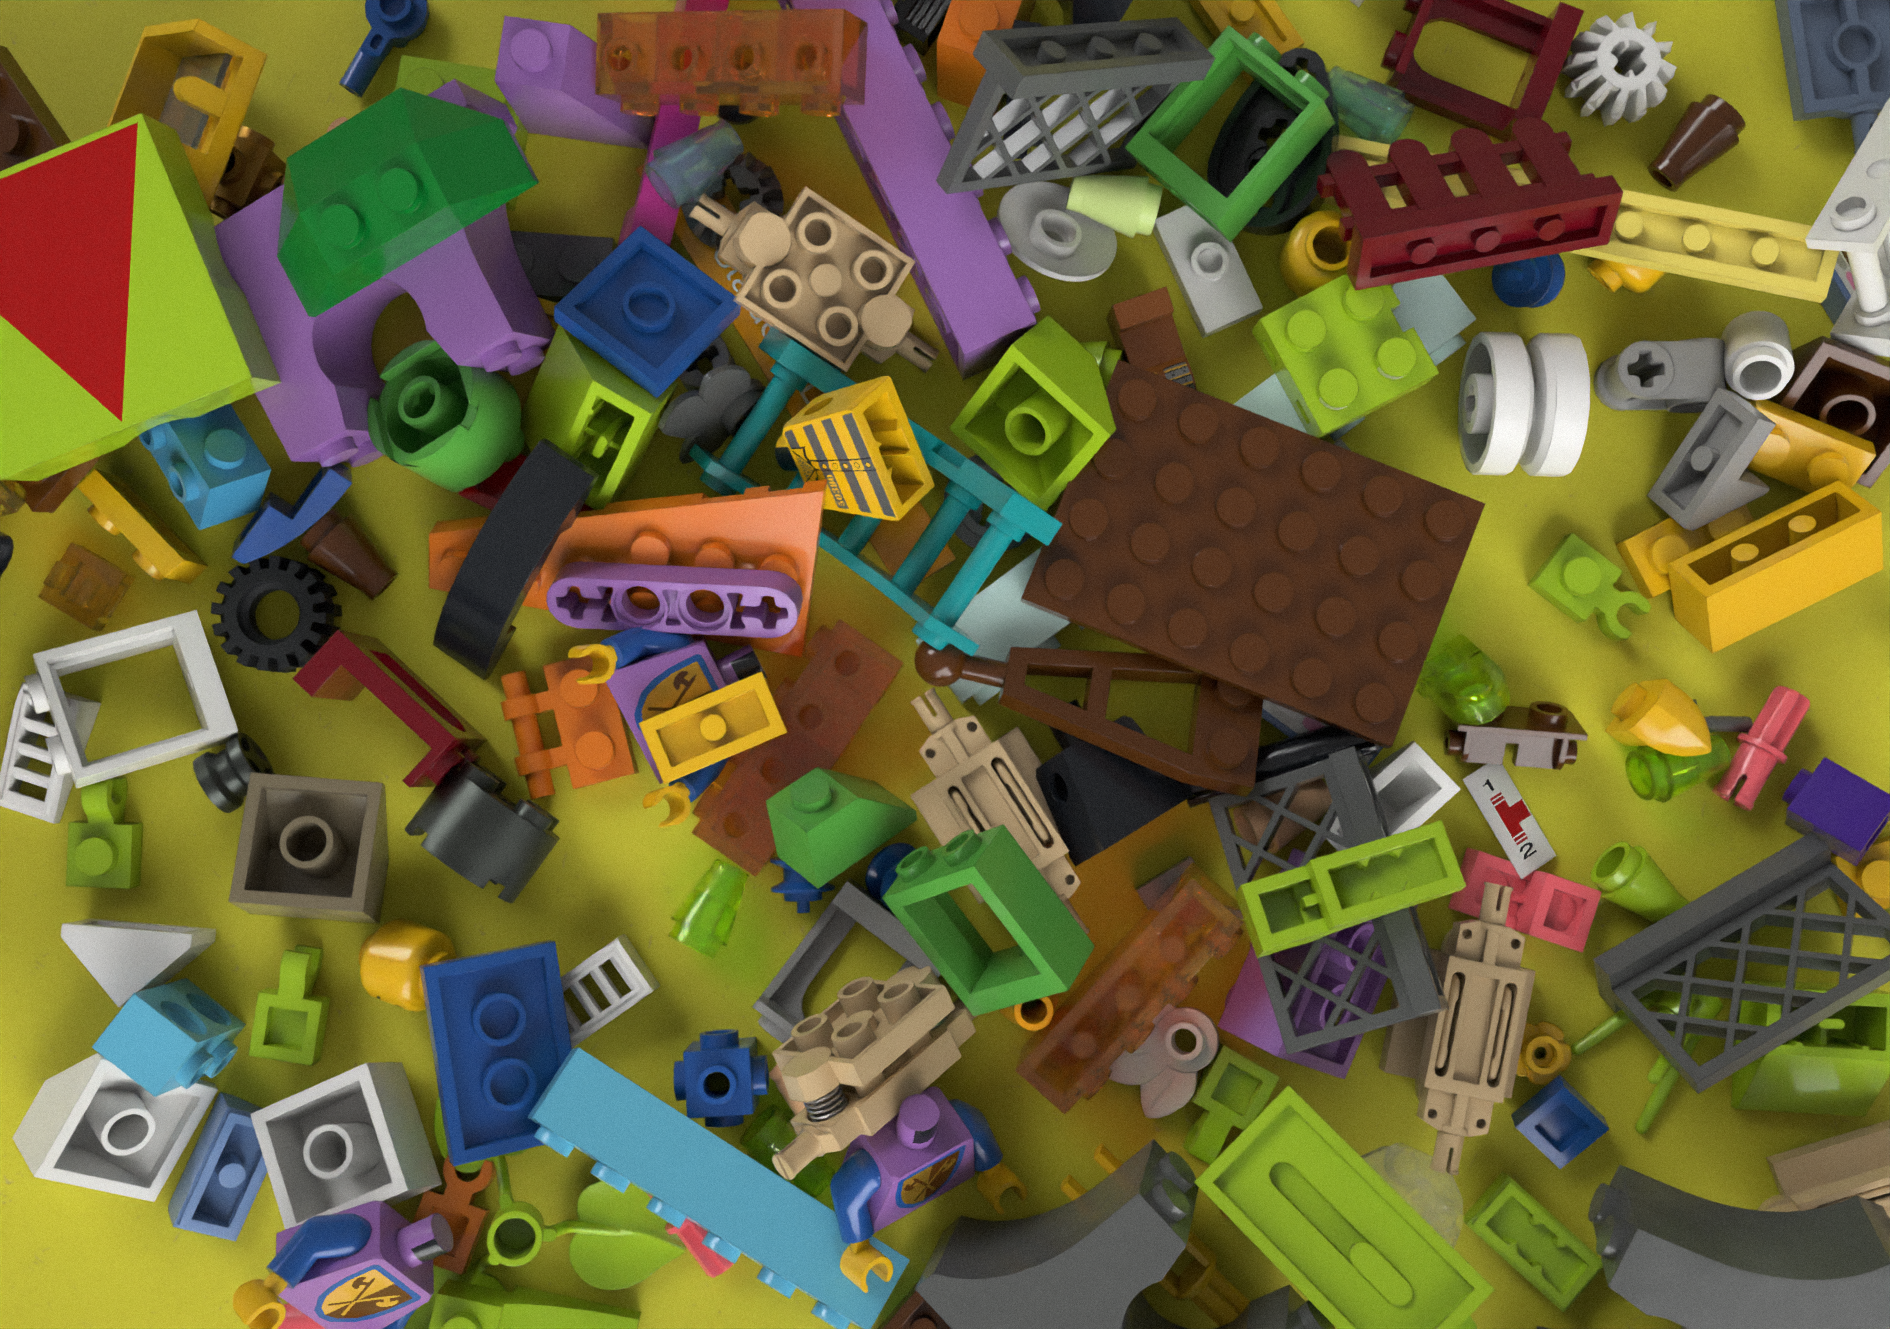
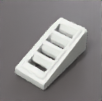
(21, 746)
(631, 969)

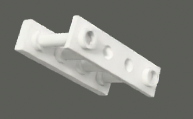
(1859, 223)

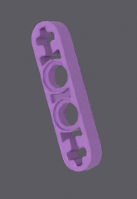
(673, 590)

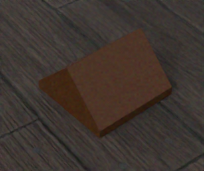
(1843, 391)

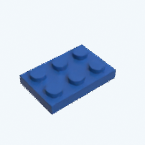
(495, 1045)

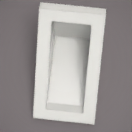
(1408, 788)
(134, 954)

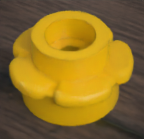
(1556, 1056)

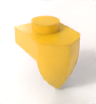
(1660, 717)

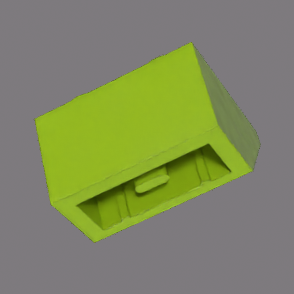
(592, 414)
(1826, 1068)

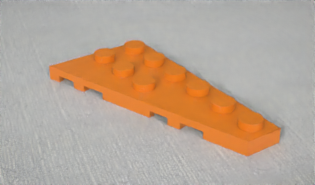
(690, 530)

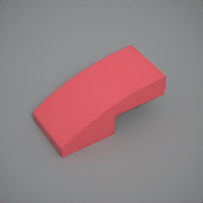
(1538, 905)

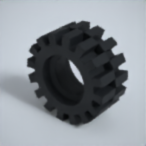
(240, 606)

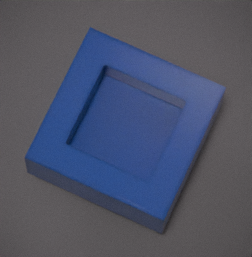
(1559, 1122)

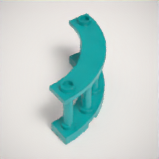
(967, 489)

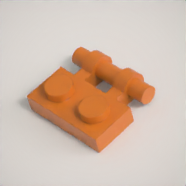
(588, 721)

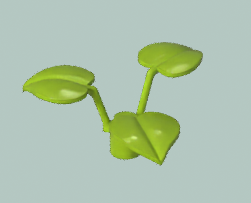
(612, 1245)

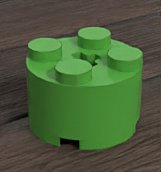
(445, 417)

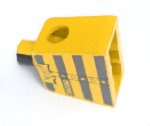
(862, 447)

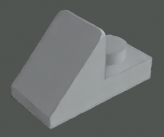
(1710, 466)

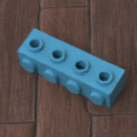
(210, 465)

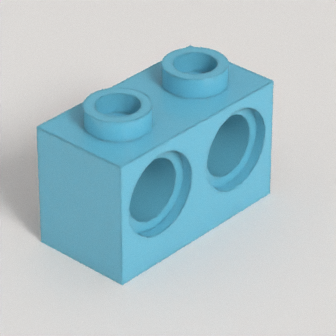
(170, 1037)

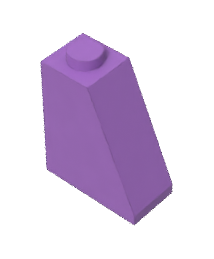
(551, 85)

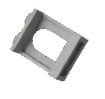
(783, 998)

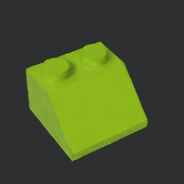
(1039, 413)

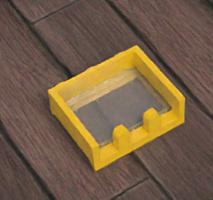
(196, 84)

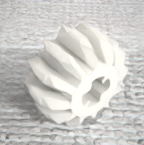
(1637, 56)

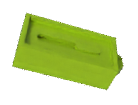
(1339, 1226)

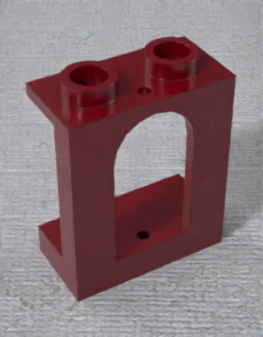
(1540, 36)
(359, 661)

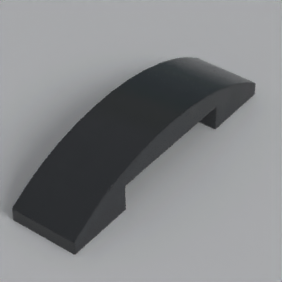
(509, 556)

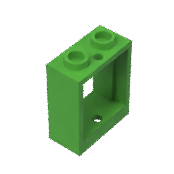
(1190, 102)
(1048, 936)

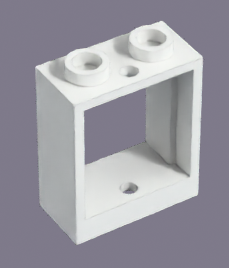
(199, 672)

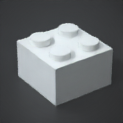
(346, 1144)

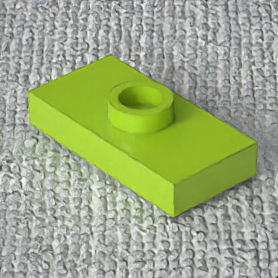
(1533, 1241)

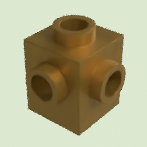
(249, 173)

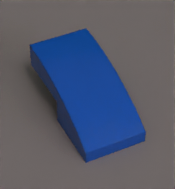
(281, 522)

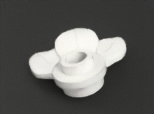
(1161, 1068)

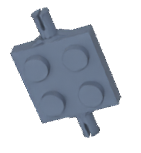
(1837, 59)

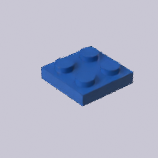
(647, 311)

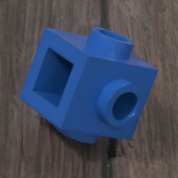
(733, 1057)

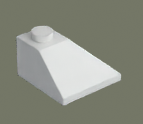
(108, 1131)

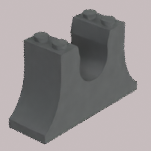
(1086, 1260)
(1740, 1265)

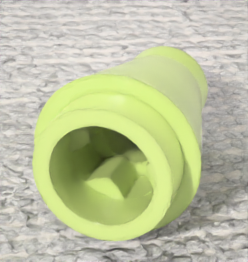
(1117, 201)

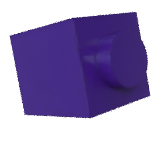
(1837, 808)

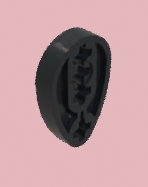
(1243, 144)

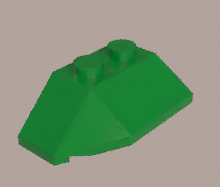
(390, 190)

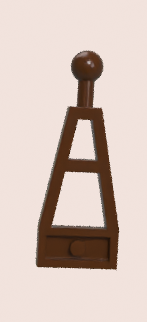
(1222, 723)

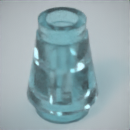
(1370, 107)
(693, 163)

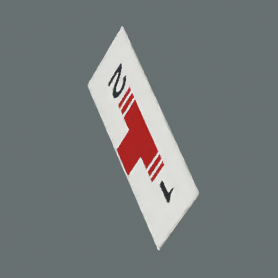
(1509, 818)

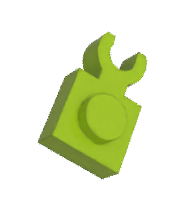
(1582, 582)

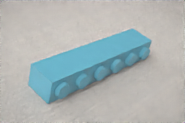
(710, 1184)

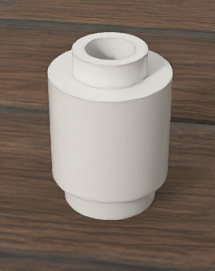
(1757, 355)

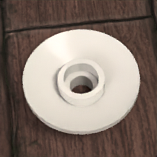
(1054, 238)

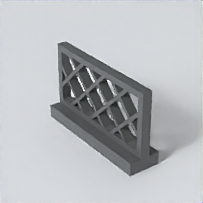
(1078, 64)
(1712, 928)
(1398, 933)

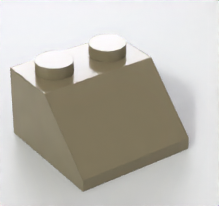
(312, 849)

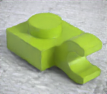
(104, 848)
(290, 1019)
(1232, 1094)

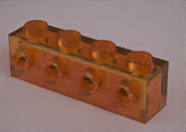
(732, 60)
(822, 719)
(1130, 988)

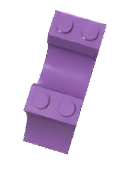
(465, 286)

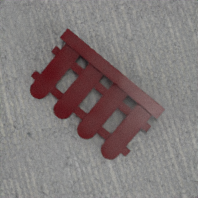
(1473, 231)

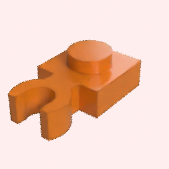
(459, 1211)

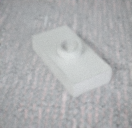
(1206, 271)

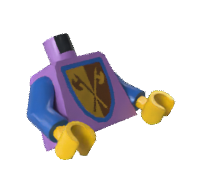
(658, 673)
(908, 1164)
(349, 1270)

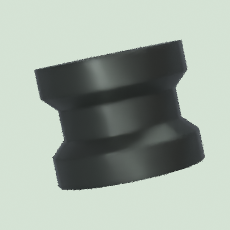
(227, 773)

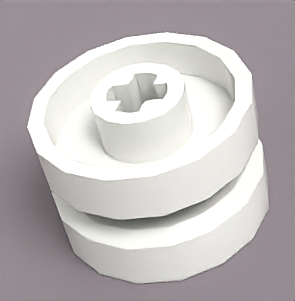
(1523, 404)

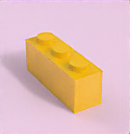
(1776, 565)

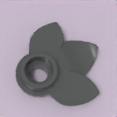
(714, 411)

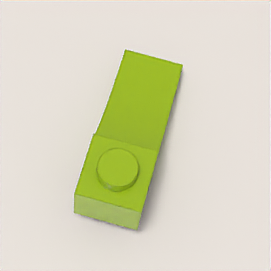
(1349, 888)
(480, 1307)

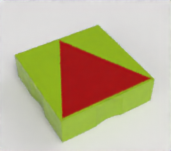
(113, 301)

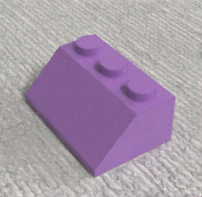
(1251, 1014)

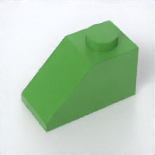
(833, 822)

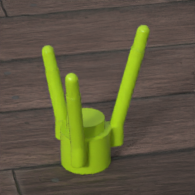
(1662, 1072)

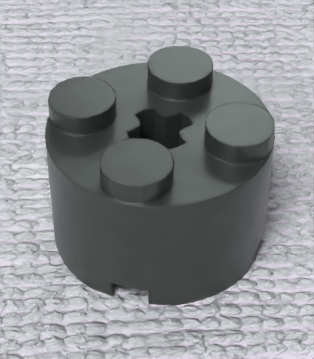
(483, 831)

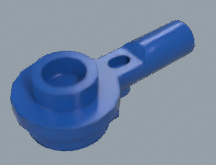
(391, 25)

